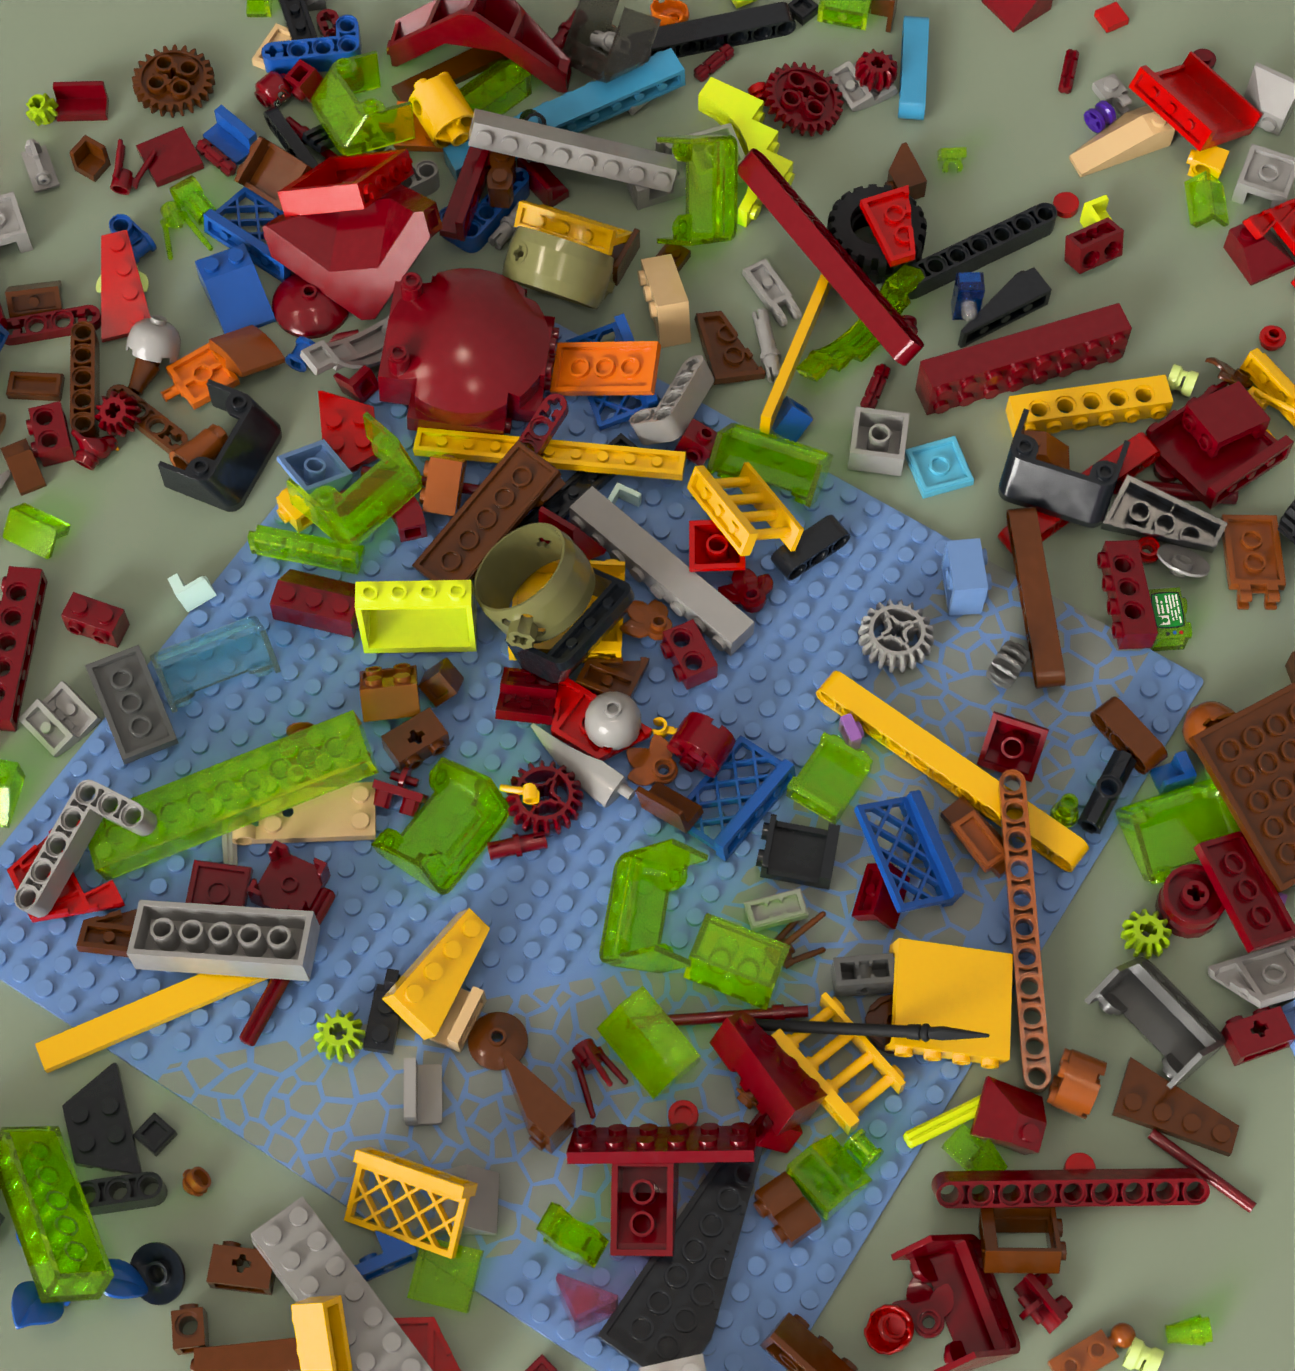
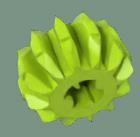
(1147, 945)
(328, 1033)

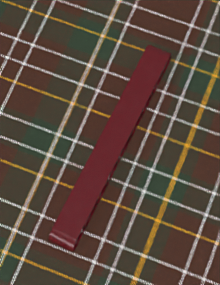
(1082, 1196)

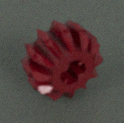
(876, 70)
(118, 413)

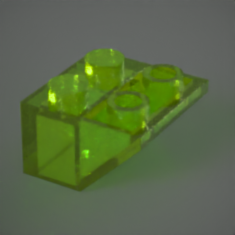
(827, 1176)

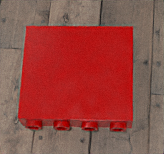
(1196, 102)

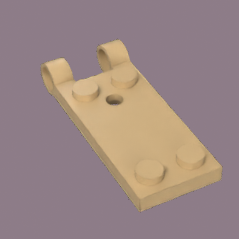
(335, 816)

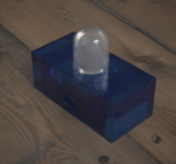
(967, 295)

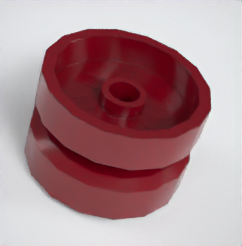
(1189, 902)

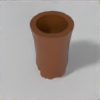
(205, 444)

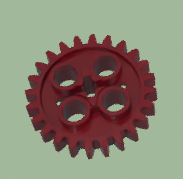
(803, 99)

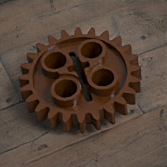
(173, 81)

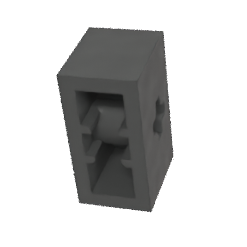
(863, 975)

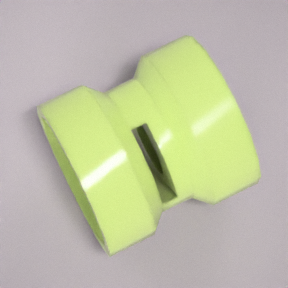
(1176, 377)
(1142, 1357)

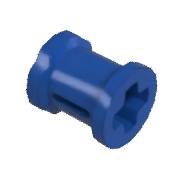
(294, 360)

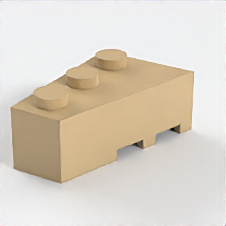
(666, 300)

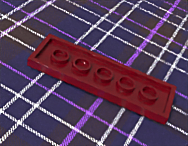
(662, 1144)

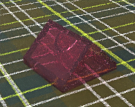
(584, 1303)

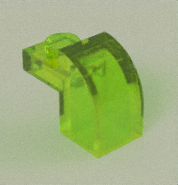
(571, 1237)

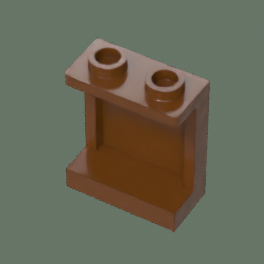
(269, 170)

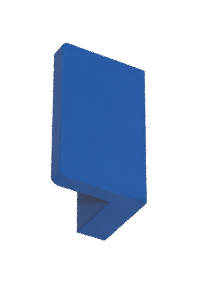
(230, 135)

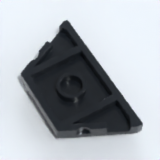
(101, 1125)

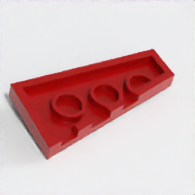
(121, 287)

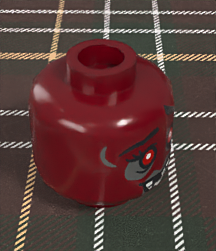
(272, 90)

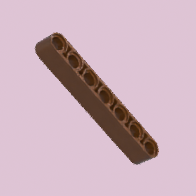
(1035, 597)

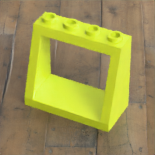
(416, 616)

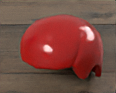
(889, 1329)

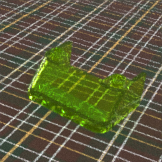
(358, 125)
(709, 189)
(774, 458)
(368, 501)
(640, 903)

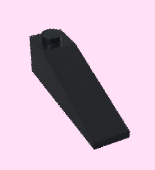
(1018, 298)

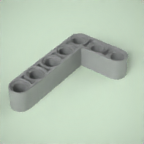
(76, 840)

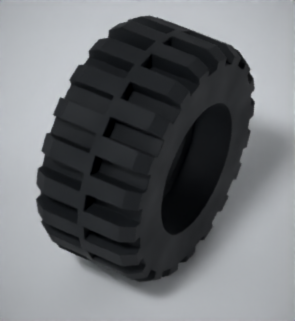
(848, 217)

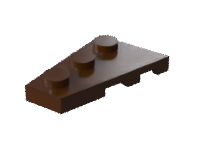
(724, 351)

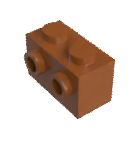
(443, 485)

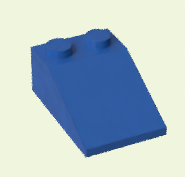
(234, 289)

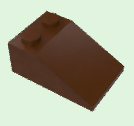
(543, 1111)

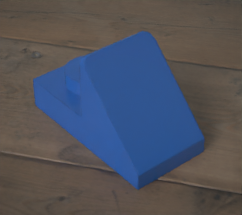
(395, 1255)

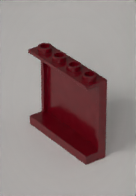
(1217, 477)

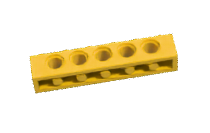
(1074, 400)

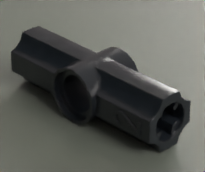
(1101, 805)

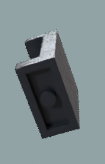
(798, 853)

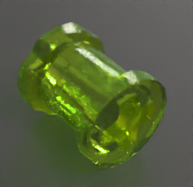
(863, 1149)

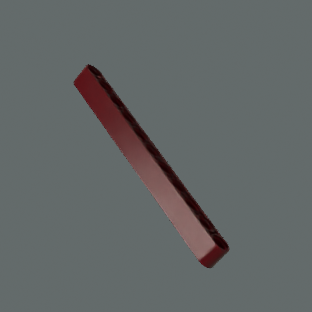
(830, 257)

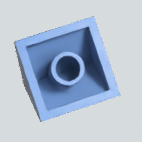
(315, 467)

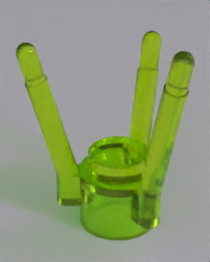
(175, 218)

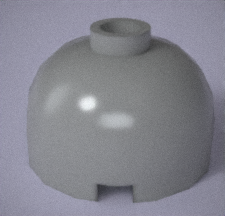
(154, 339)
(613, 720)

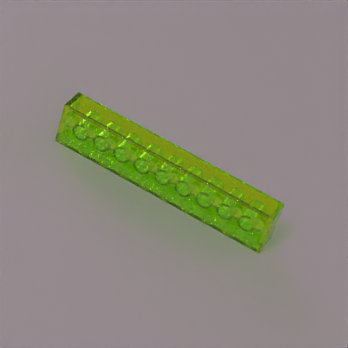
(238, 793)

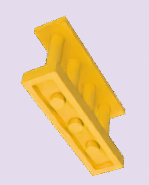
(736, 524)
(843, 1113)

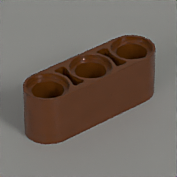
(1129, 734)

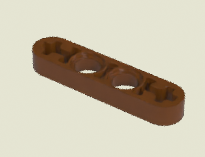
(152, 417)

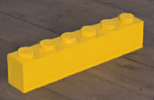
(321, 1334)

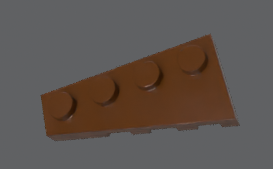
(1152, 1104)

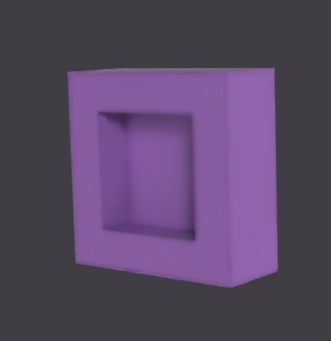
(851, 731)

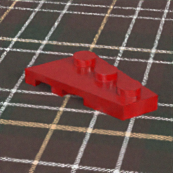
(891, 224)

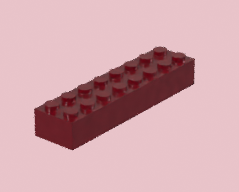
(1022, 359)

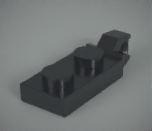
(383, 1020)

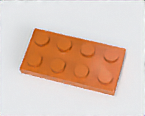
(605, 368)

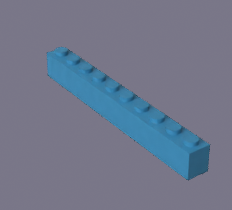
(597, 101)

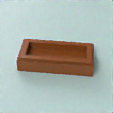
(979, 840)

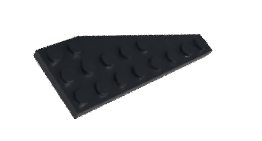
(679, 1297)

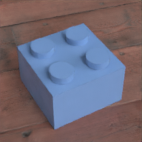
(965, 576)

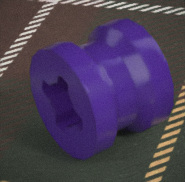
(1101, 115)

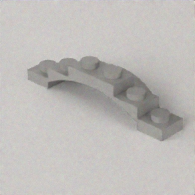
(351, 352)

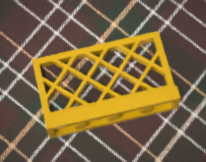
(570, 226)
(416, 1175)

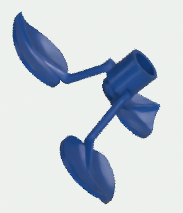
(29, 1310)

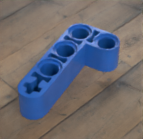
(317, 52)
(483, 228)

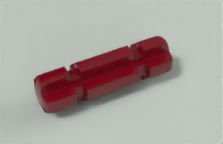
(713, 62)
(1068, 71)
(216, 157)
(875, 386)

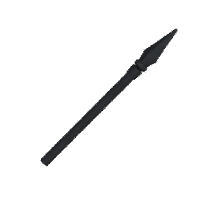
(909, 1031)

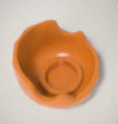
(669, 11)

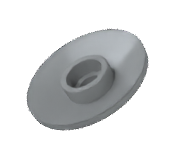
(1183, 561)

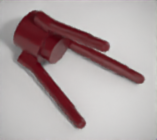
(123, 178)
(590, 1057)

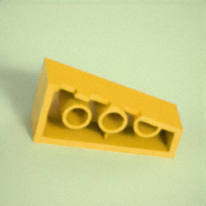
(435, 977)

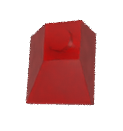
(711, 550)

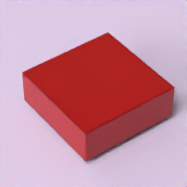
(1111, 17)

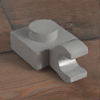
(1114, 92)

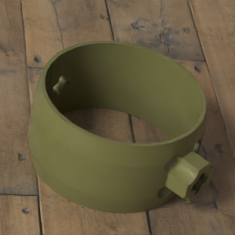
(559, 267)
(553, 606)

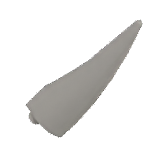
(596, 777)

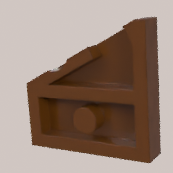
(612, 675)
(107, 933)

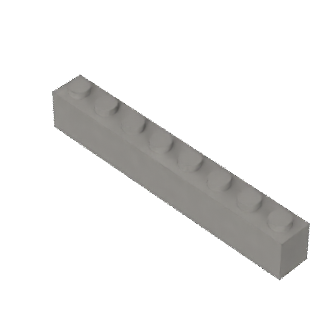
(572, 150)
(661, 571)

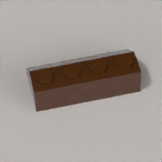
(800, 1349)

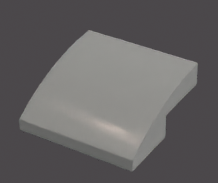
(854, 95)
(60, 719)

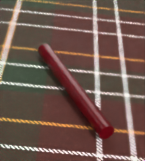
(1208, 1175)

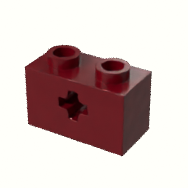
(1245, 1046)

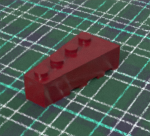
(767, 1072)

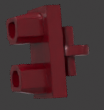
(411, 801)
(1039, 1302)

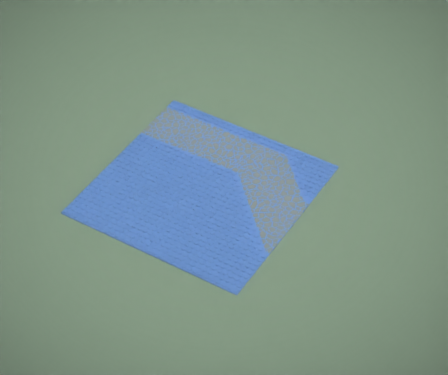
(553, 901)

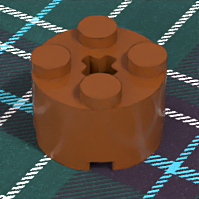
(1076, 1083)

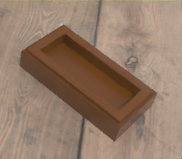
(35, 386)

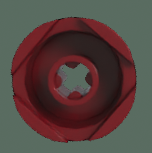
(701, 744)

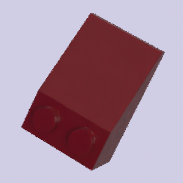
(644, 1209)

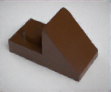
(23, 467)

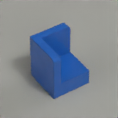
(791, 420)
(1174, 774)

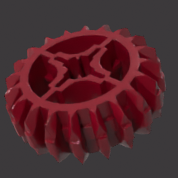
(561, 811)

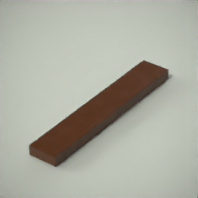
(459, 67)

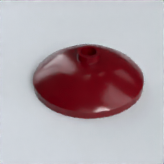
(306, 314)

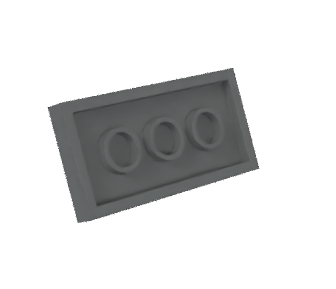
(131, 704)

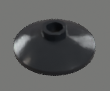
(149, 1261)

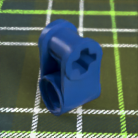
(139, 239)

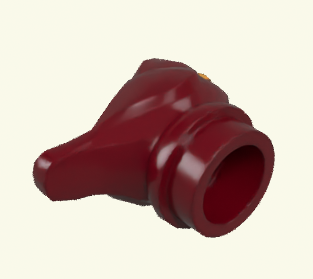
(93, 449)

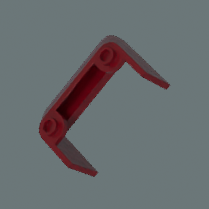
(979, 1318)

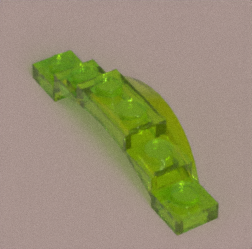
(858, 341)

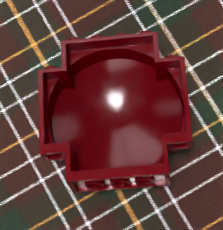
(466, 352)

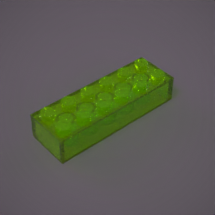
(52, 1215)

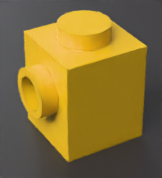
(290, 513)

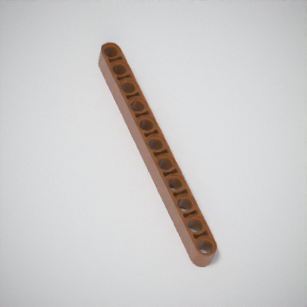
(1021, 943)

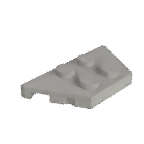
(1261, 976)

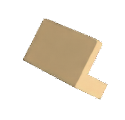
(461, 1019)

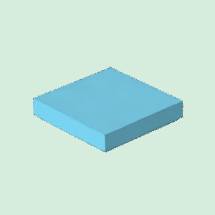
(939, 467)

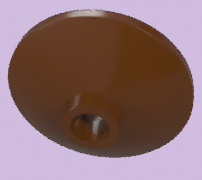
(490, 1053)

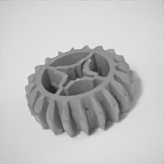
(901, 622)

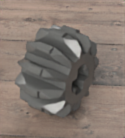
(1008, 664)

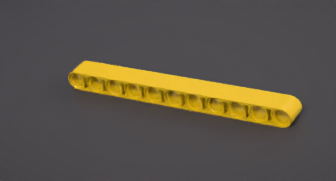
(947, 767)

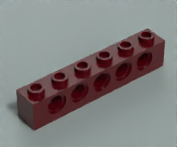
(32, 585)

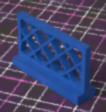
(231, 234)
(622, 333)
(755, 804)
(927, 848)

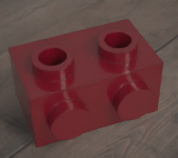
(95, 619)

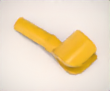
(659, 721)
(529, 792)

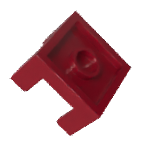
(288, 881)

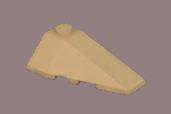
(1125, 139)

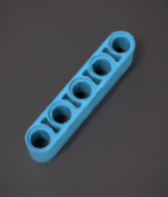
(913, 68)

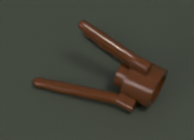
(781, 937)

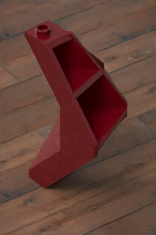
(482, 25)
(357, 252)

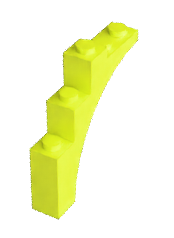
(746, 115)

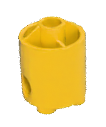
(442, 110)

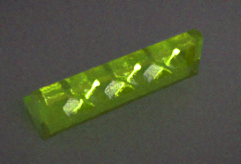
(305, 549)

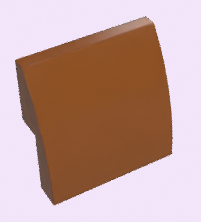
(247, 350)

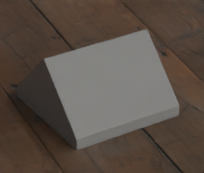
(482, 1208)

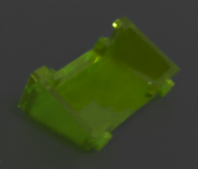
(1171, 824)
(448, 828)

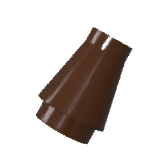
(142, 375)

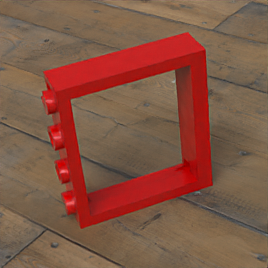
(323, 186)

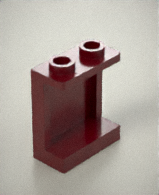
(1224, 418)

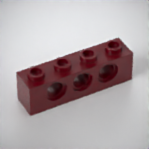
(1124, 575)

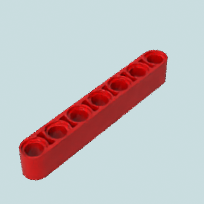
(1140, 455)

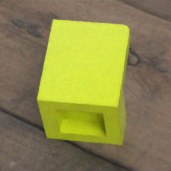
(1094, 211)

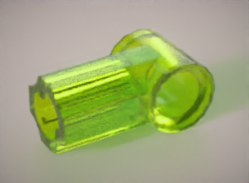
(191, 196)

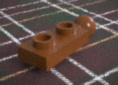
(1095, 1350)

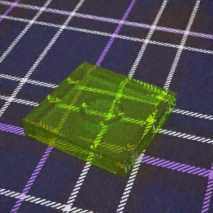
(446, 1280)

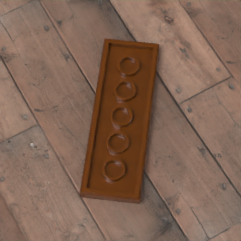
(488, 515)

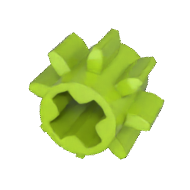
(41, 109)

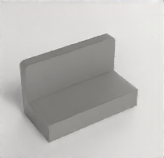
(422, 1093)

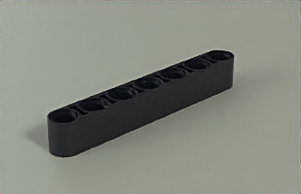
(728, 28)
(985, 247)

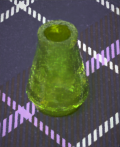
(1066, 810)
(1190, 1331)

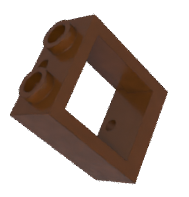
(1021, 1220)

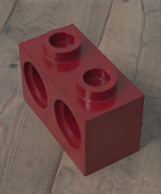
(1094, 245)
(53, 433)
(694, 653)

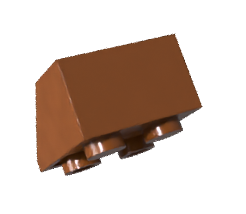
(389, 692)

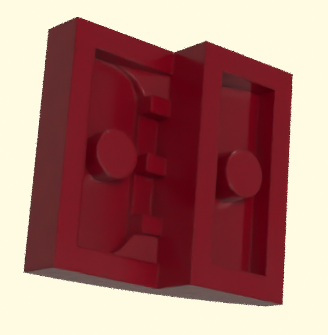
(526, 697)

